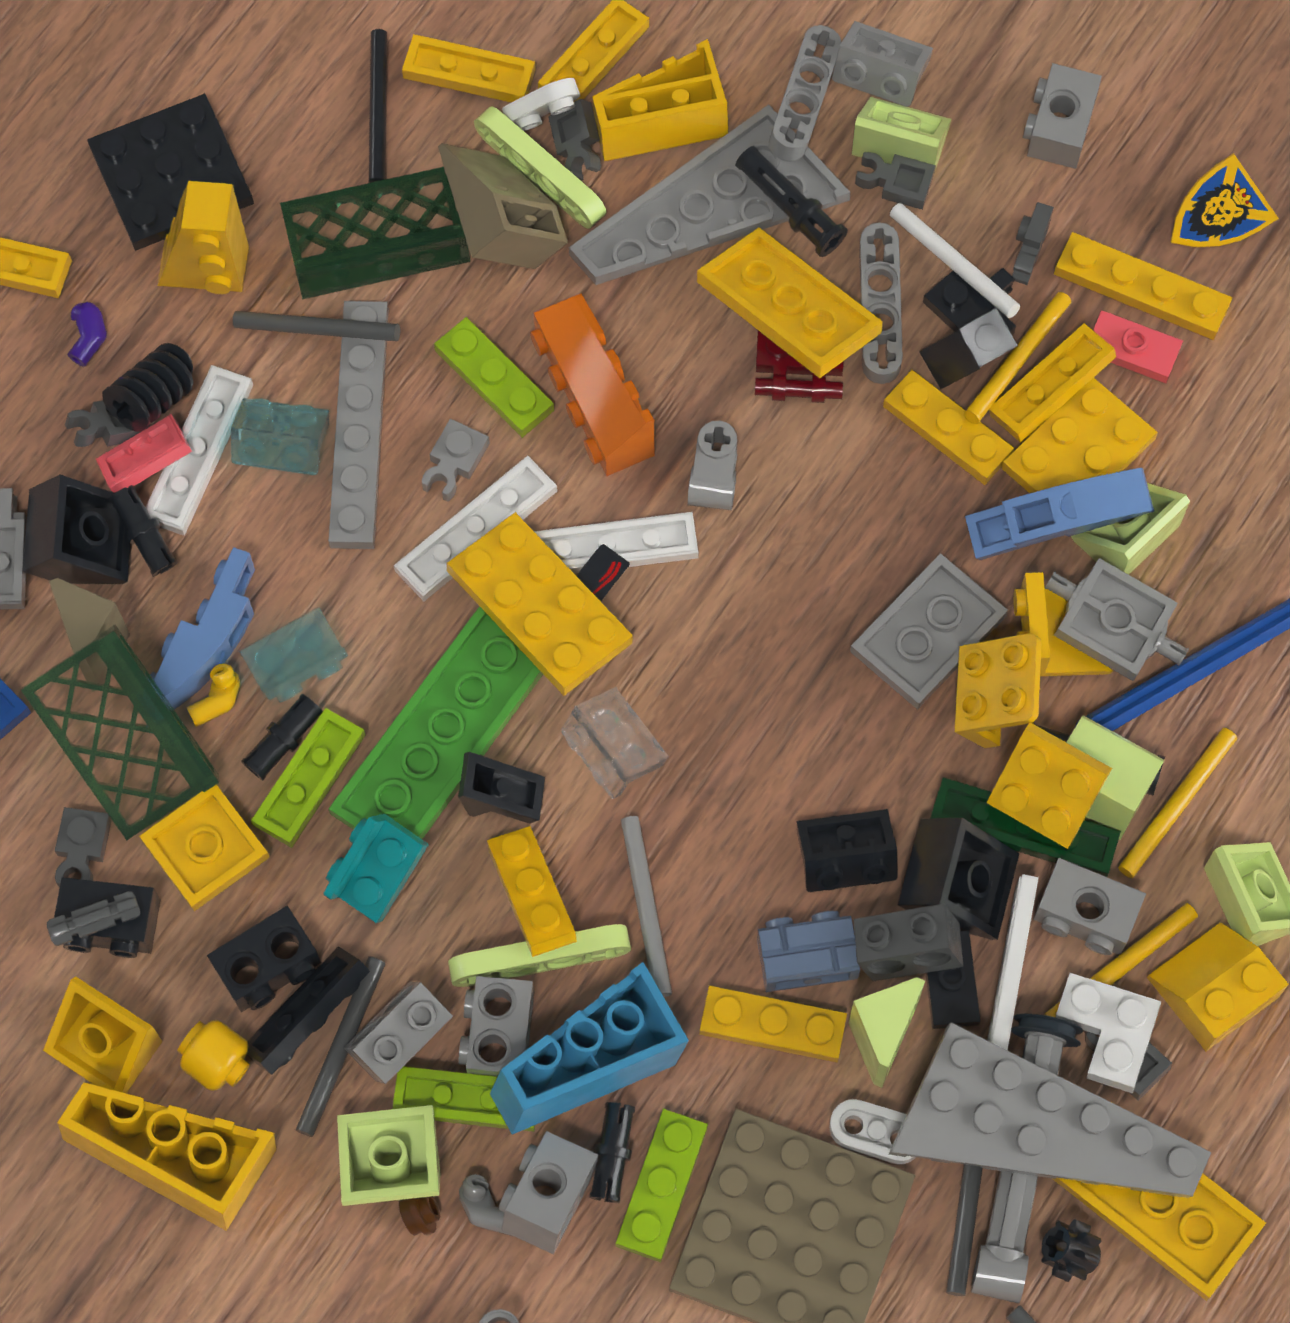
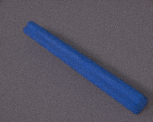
(1193, 668)

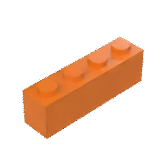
(593, 381)

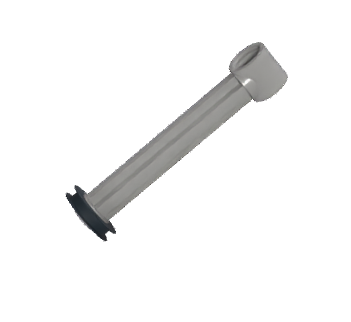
(1001, 1262)

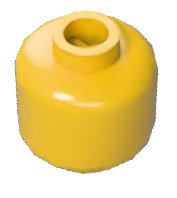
(214, 1055)

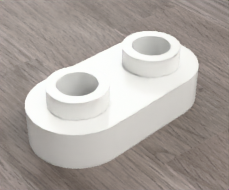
(551, 98)
(877, 1128)

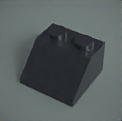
(75, 534)
(964, 870)

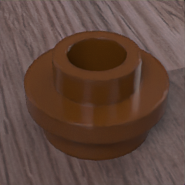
(420, 1214)

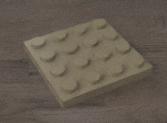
(790, 1228)

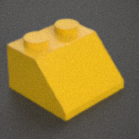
(1218, 984)

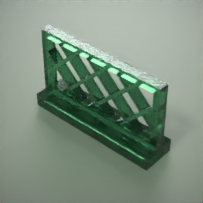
(380, 256)
(155, 711)

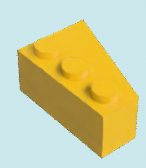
(663, 109)
(206, 241)

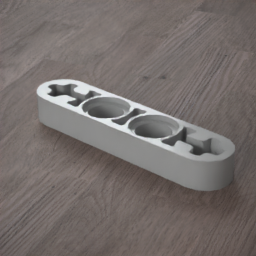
(807, 93)
(881, 302)

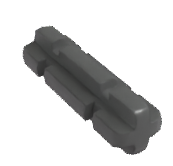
(93, 918)

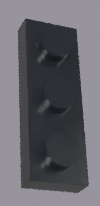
(306, 1010)

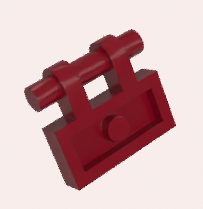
(775, 360)

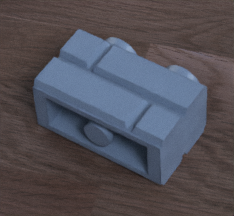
(807, 951)

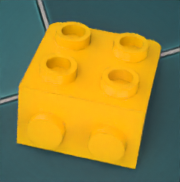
(1041, 615)
(997, 687)

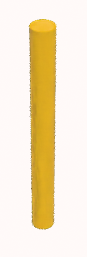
(1017, 358)
(1177, 803)
(1142, 948)

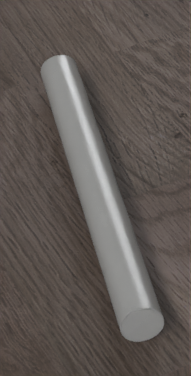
(646, 904)

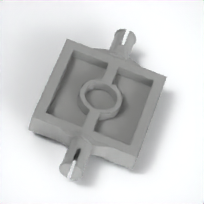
(1116, 619)

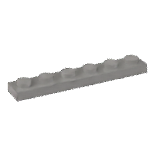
(358, 432)

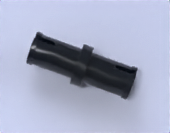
(143, 530)
(282, 737)
(612, 1152)

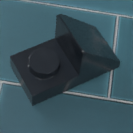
(968, 348)
(500, 788)

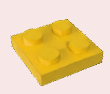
(1049, 785)
(204, 847)

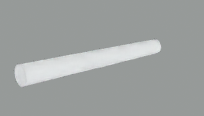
(955, 260)

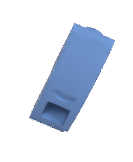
(1059, 512)
(221, 625)

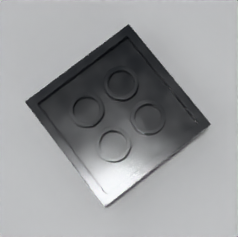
(155, 158)

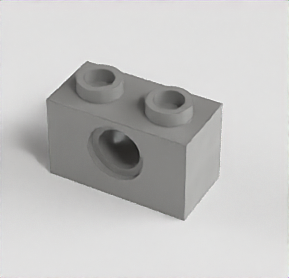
(1069, 93)
(1115, 902)
(544, 1218)

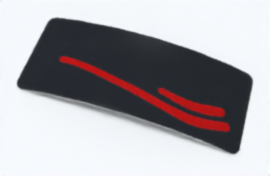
(602, 571)

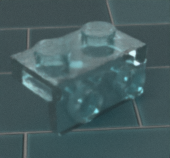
(278, 436)
(294, 655)

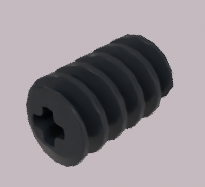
(150, 387)

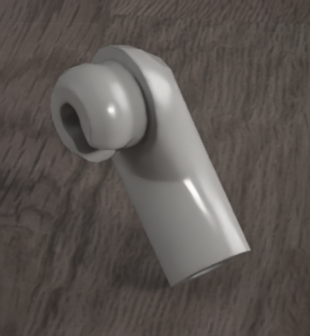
(480, 1205)

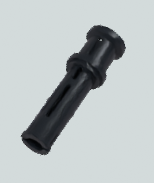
(808, 210)

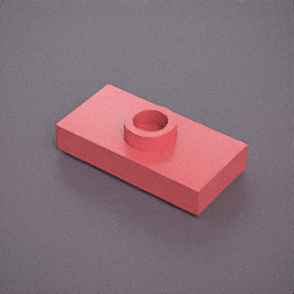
(1139, 346)
(144, 454)

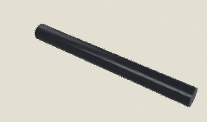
(377, 109)

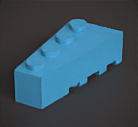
(594, 1053)

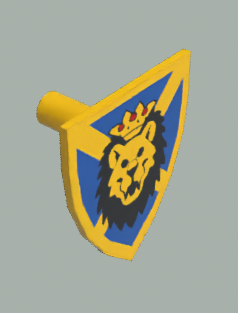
(1222, 208)

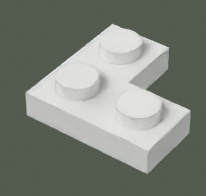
(1120, 1019)

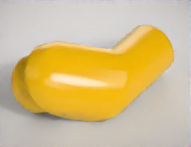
(221, 695)

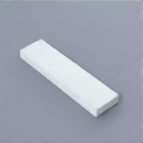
(207, 434)
(517, 491)
(636, 540)
(1012, 961)

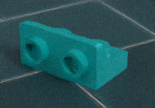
(375, 866)

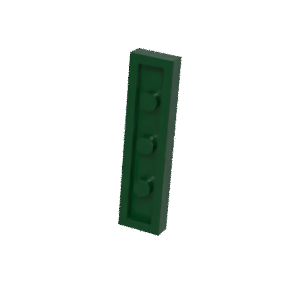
(1091, 848)

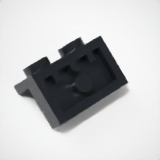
(848, 850)

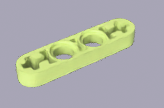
(540, 167)
(516, 959)

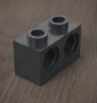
(257, 949)

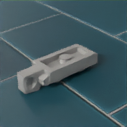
(11, 552)

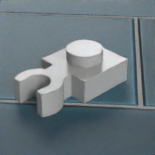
(455, 454)

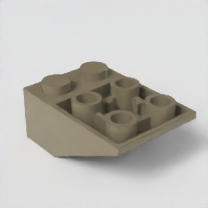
(501, 209)

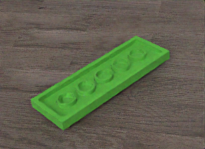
(452, 713)

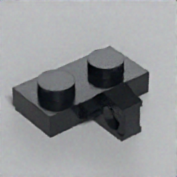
(960, 303)

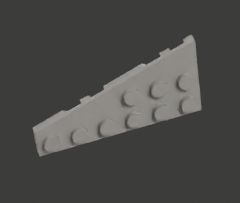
(702, 205)
(1019, 1118)

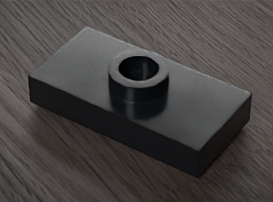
(954, 992)

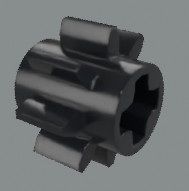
(1071, 1250)

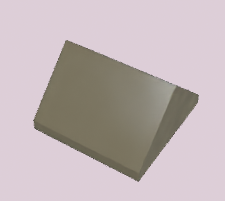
(84, 619)

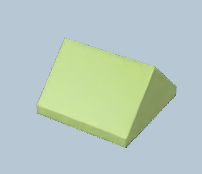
(899, 130)
(1134, 539)
(1130, 774)
(1251, 890)
(881, 1024)
(388, 1155)

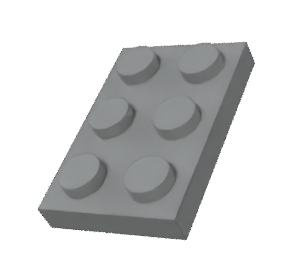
(920, 633)

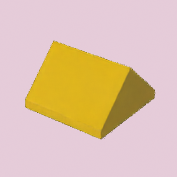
(100, 1038)

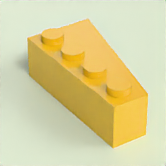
(178, 1154)

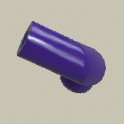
(91, 330)

